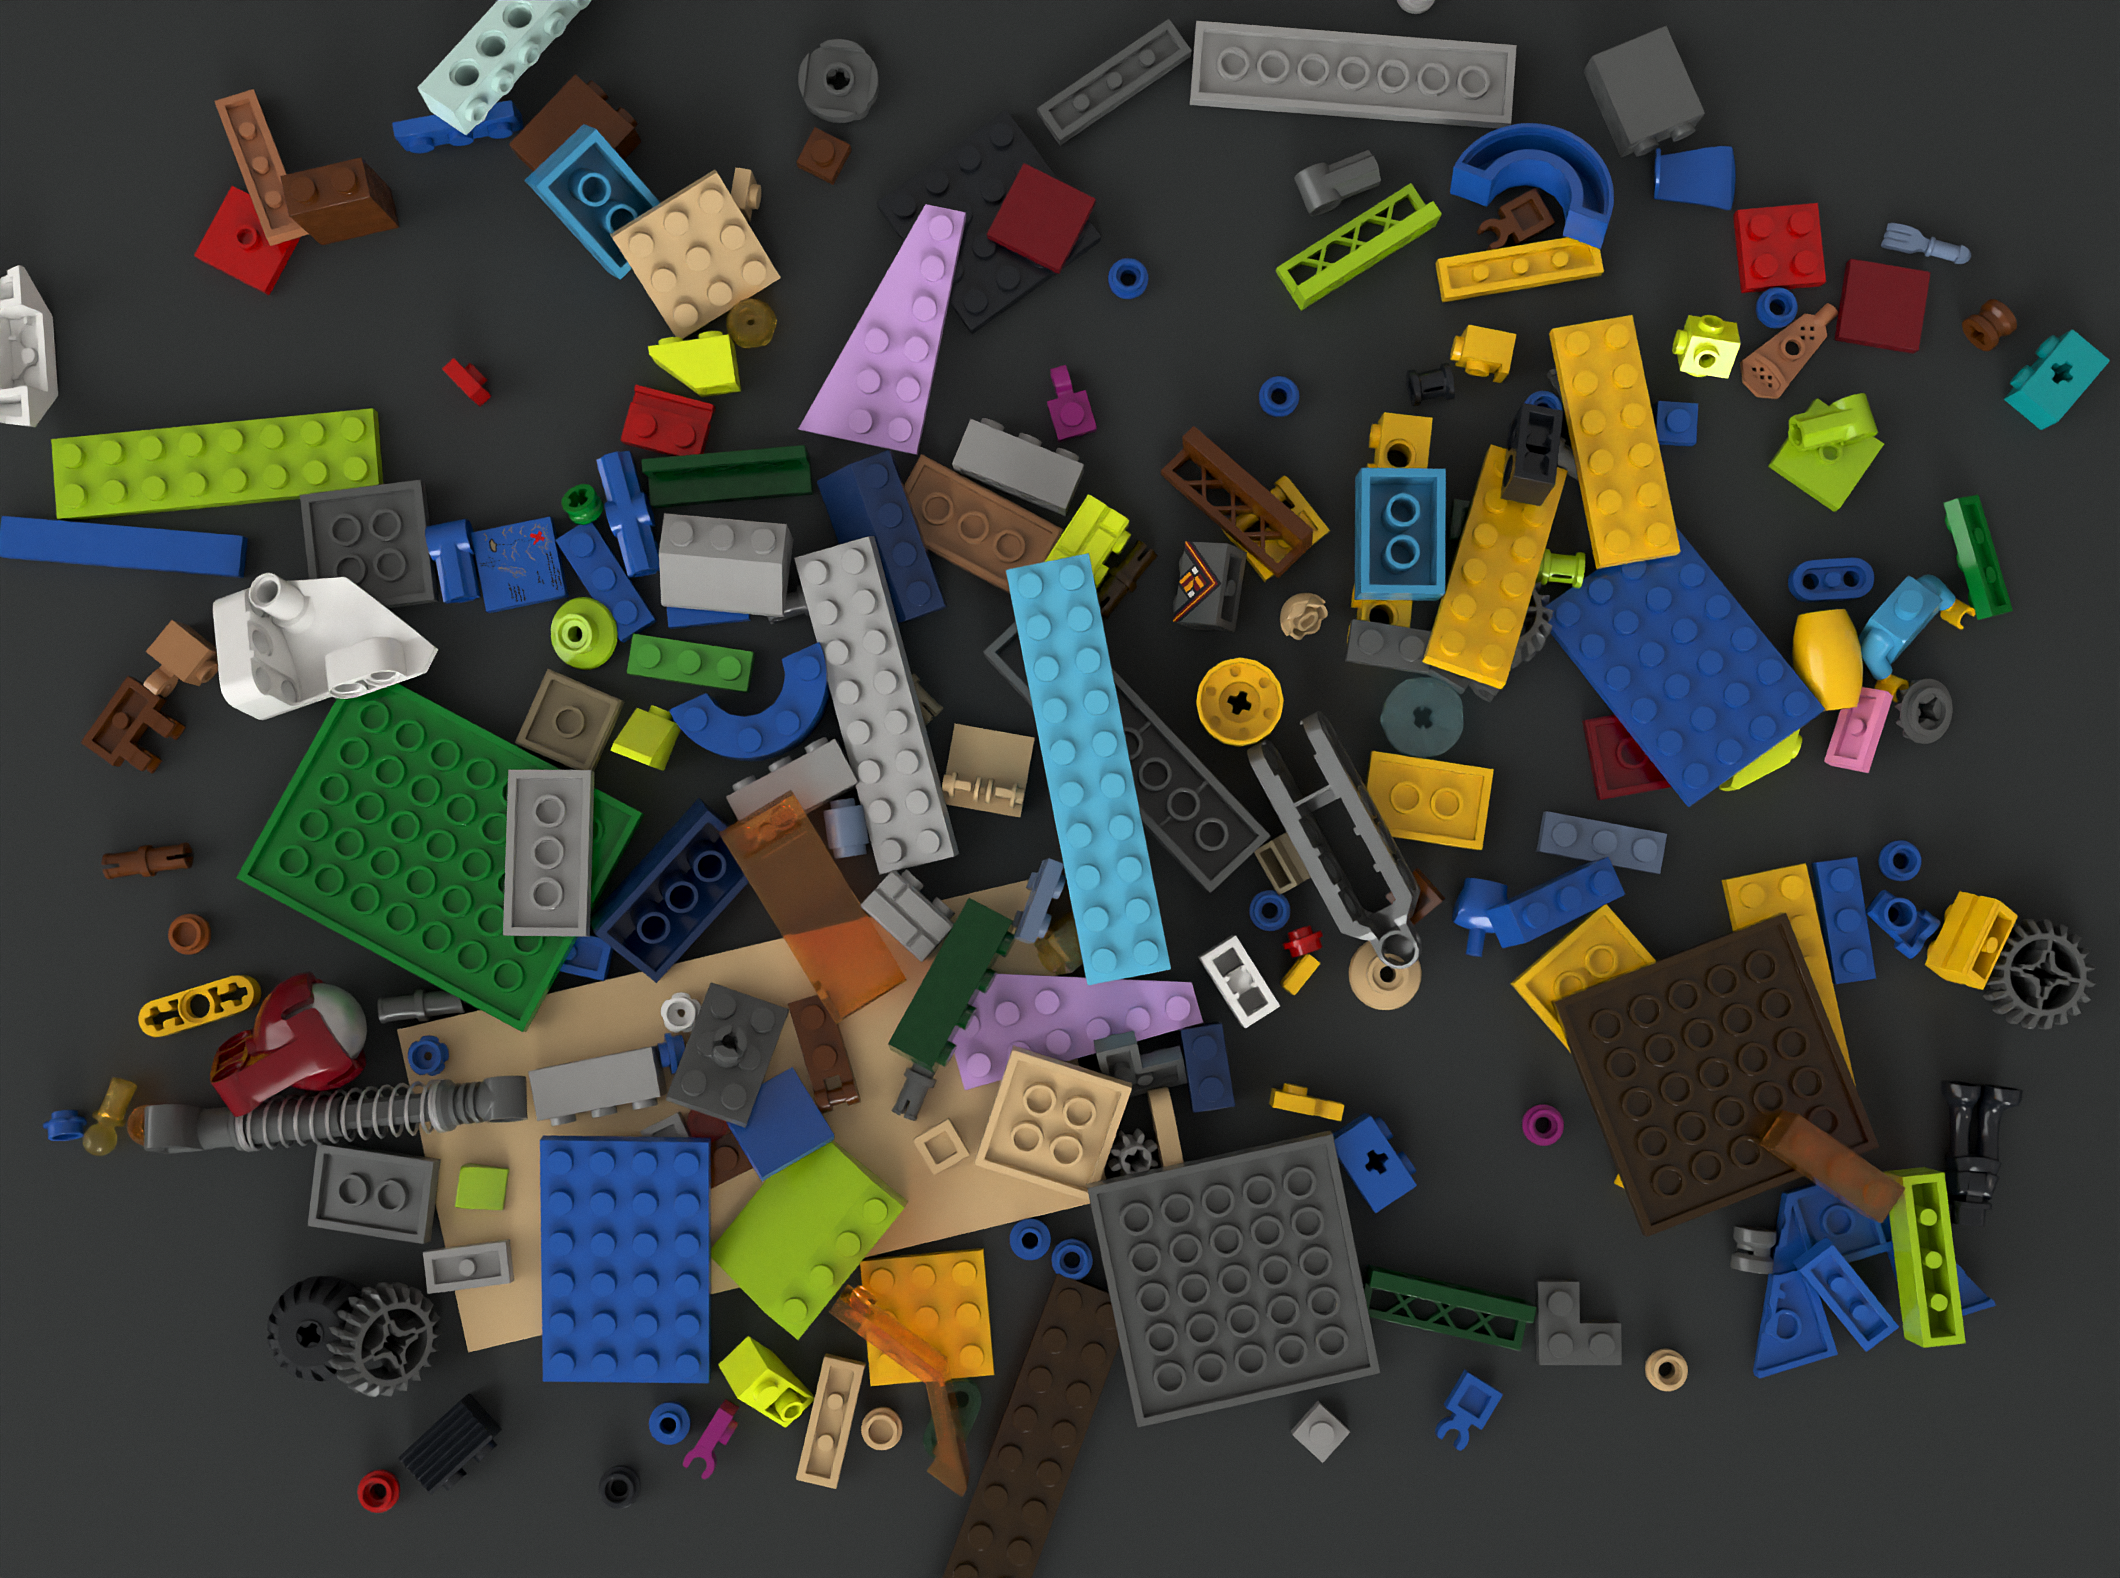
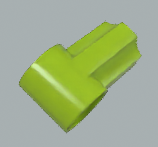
(1843, 422)

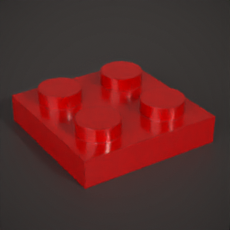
(1779, 247)

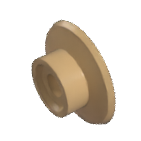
(1372, 990)

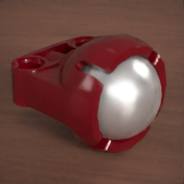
(301, 1038)

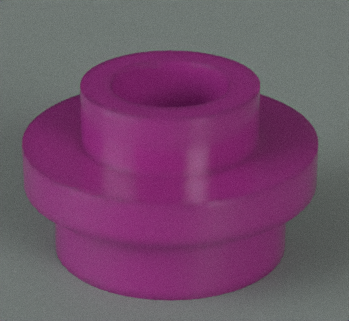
(1554, 1129)

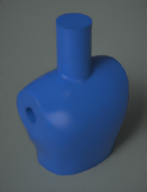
(1470, 911)

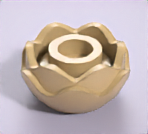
(1302, 615)

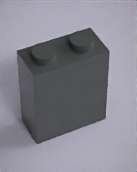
(1644, 93)

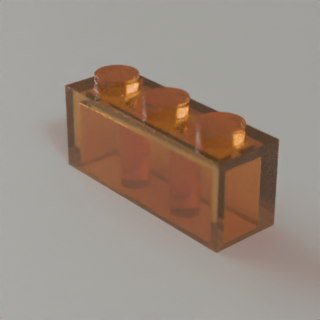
(1832, 1166)

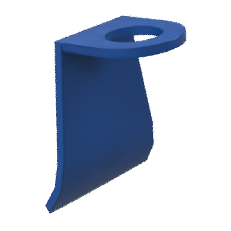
(1696, 177)

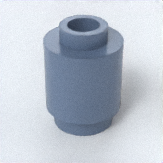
(846, 828)

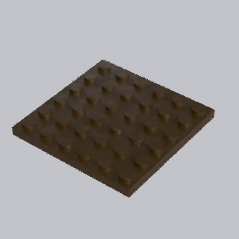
(1701, 1061)

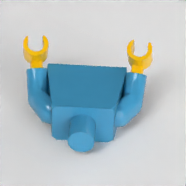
(1901, 620)

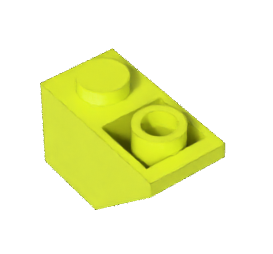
(701, 364)
(765, 1382)

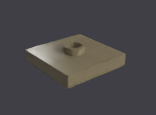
(569, 722)

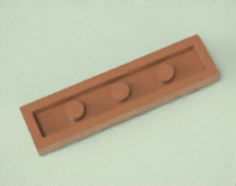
(259, 164)

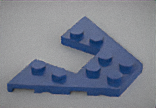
(1793, 1316)

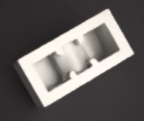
(1239, 981)

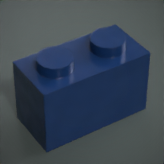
(1206, 1067)

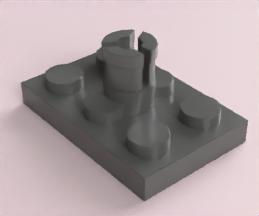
(727, 1055)

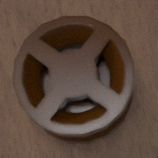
(1989, 325)

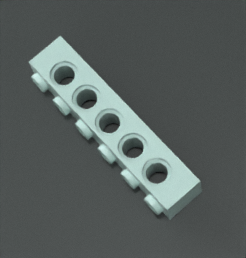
(494, 58)

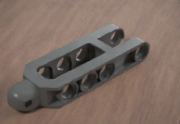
(1386, 929)

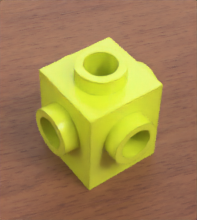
(1707, 346)

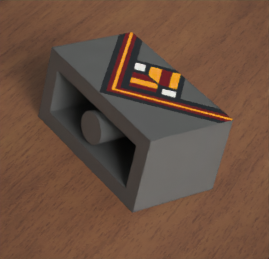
(1209, 586)

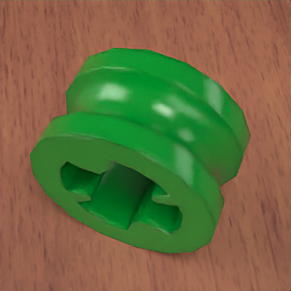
(585, 495)

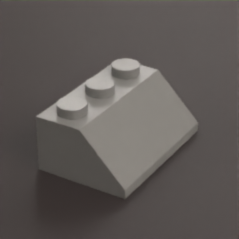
(724, 565)

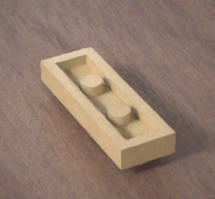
(830, 1421)

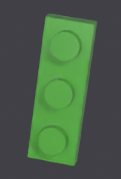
(691, 663)

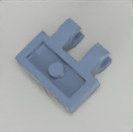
(1044, 886)

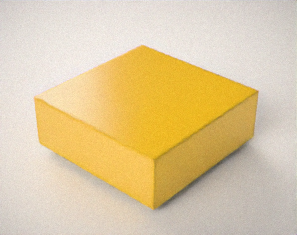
(1299, 973)

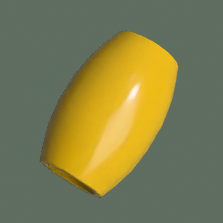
(1829, 658)

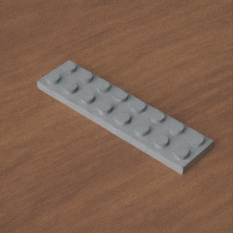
(1353, 75)
(877, 705)

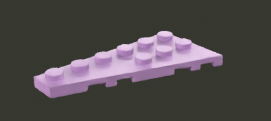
(889, 363)
(1063, 1018)

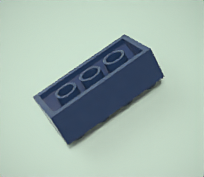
(873, 501)
(671, 893)

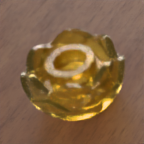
(760, 332)

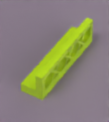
(1366, 254)

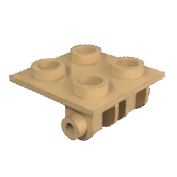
(987, 770)

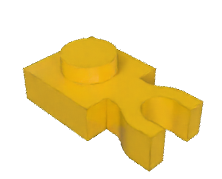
(1295, 1099)

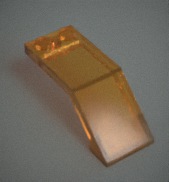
(813, 906)
(860, 1313)

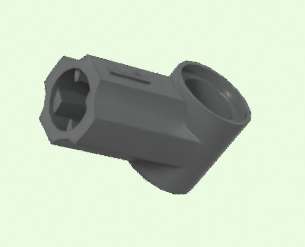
(1327, 185)

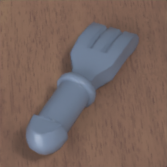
(1910, 240)

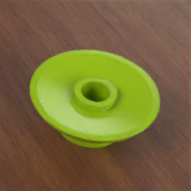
(597, 628)

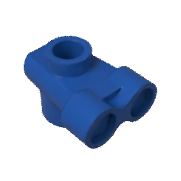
(1907, 926)

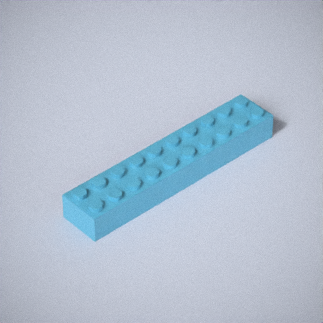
(1088, 769)

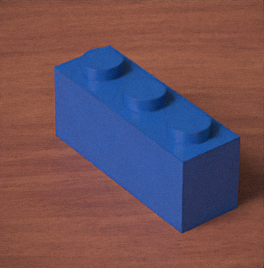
(1555, 902)

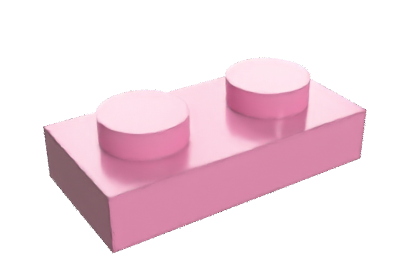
(1859, 731)

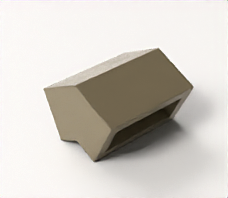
(1282, 863)

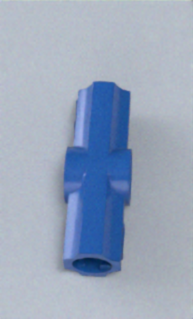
(629, 513)

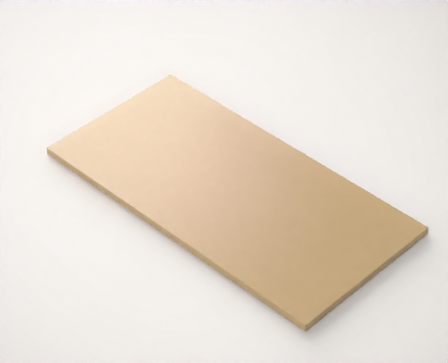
(627, 1016)

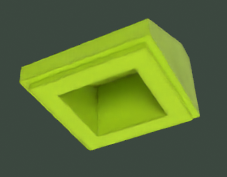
(482, 1187)

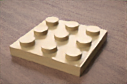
(695, 255)
(1052, 1123)

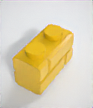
(1970, 939)

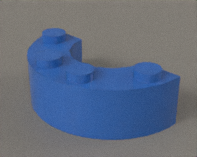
(1541, 159)
(775, 729)

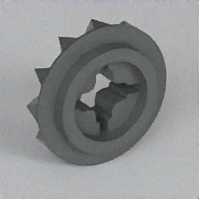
(1937, 710)

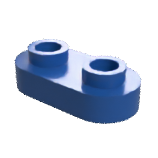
(1828, 580)

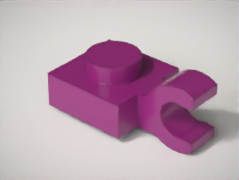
(1070, 411)
(719, 1429)

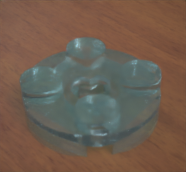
(1446, 717)

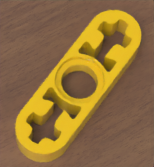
(184, 998)

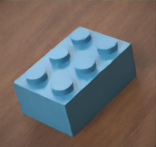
(592, 194)
(1400, 534)

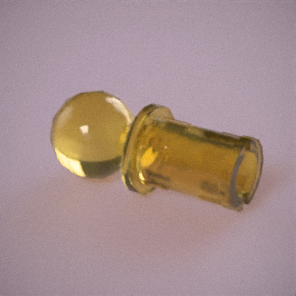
(101, 1137)

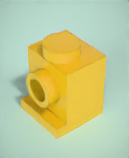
(1484, 352)

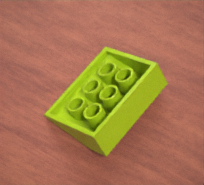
(806, 1234)

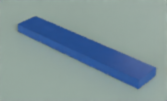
(123, 546)

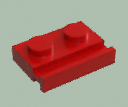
(667, 423)

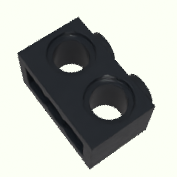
(1531, 454)

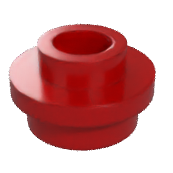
(1303, 941)
(370, 1499)

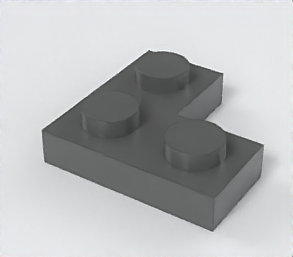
(1121, 1059)
(1564, 1337)

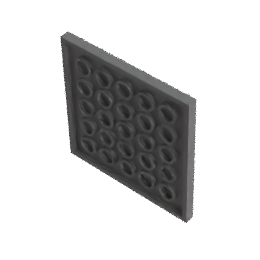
(1233, 1278)

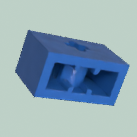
(1377, 1185)

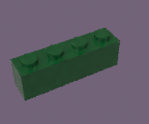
(952, 985)

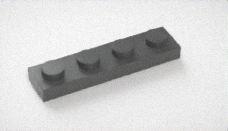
(1114, 82)

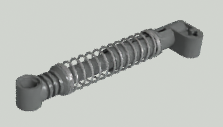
(445, 1105)

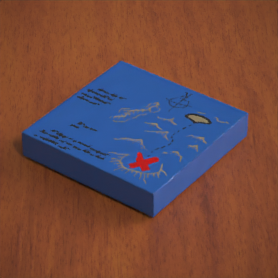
(519, 564)

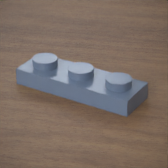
(1595, 840)

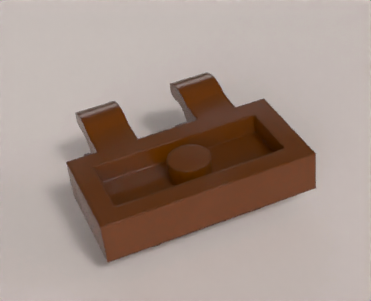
(125, 721)

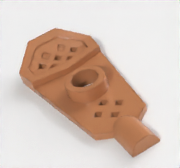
(1777, 362)

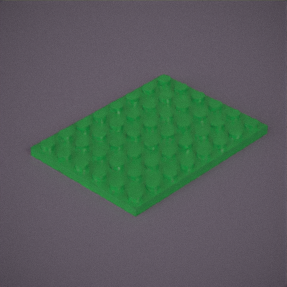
(404, 848)

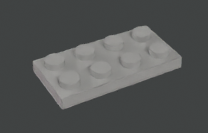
(548, 853)

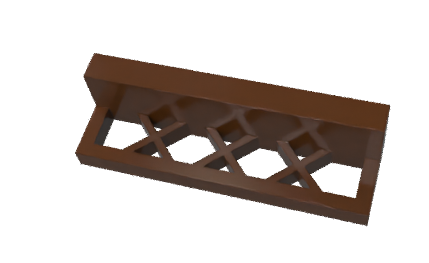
(1246, 490)

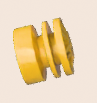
(1229, 680)

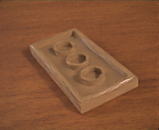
(975, 524)

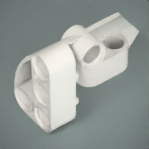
(310, 642)

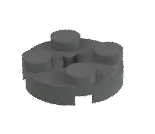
(823, 64)

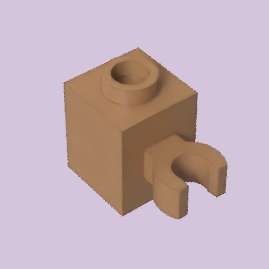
(183, 657)

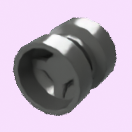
(1749, 1240)

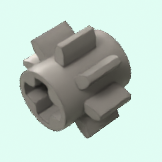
(1128, 1145)

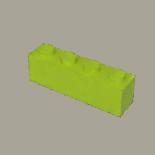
(1926, 1259)

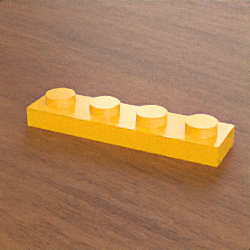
(1517, 268)

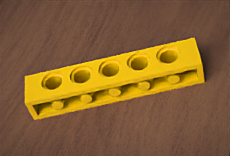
(1412, 438)

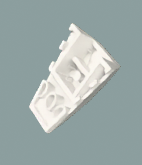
(26, 351)

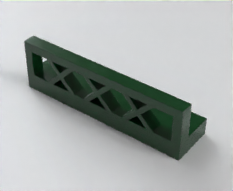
(728, 476)
(1452, 1295)

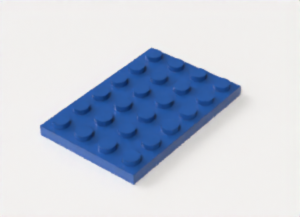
(1682, 668)
(626, 1259)

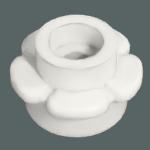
(670, 1010)

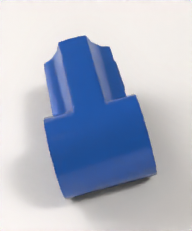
(453, 551)

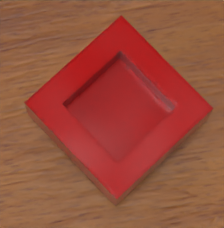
(469, 380)

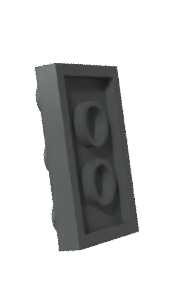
(374, 1192)

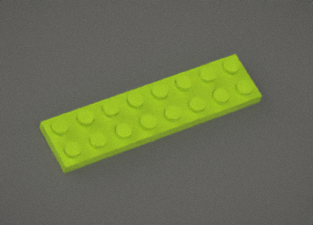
(215, 464)

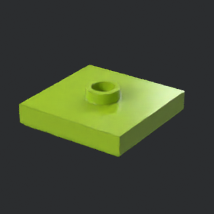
(1826, 471)

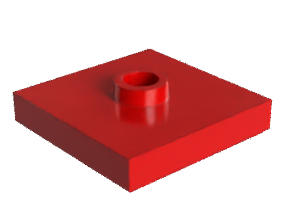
(239, 246)

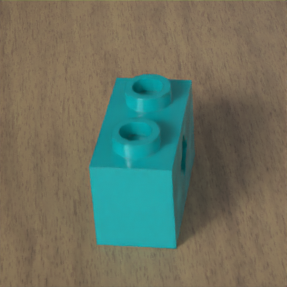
(2048, 399)

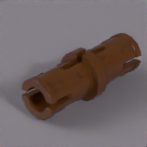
(147, 860)

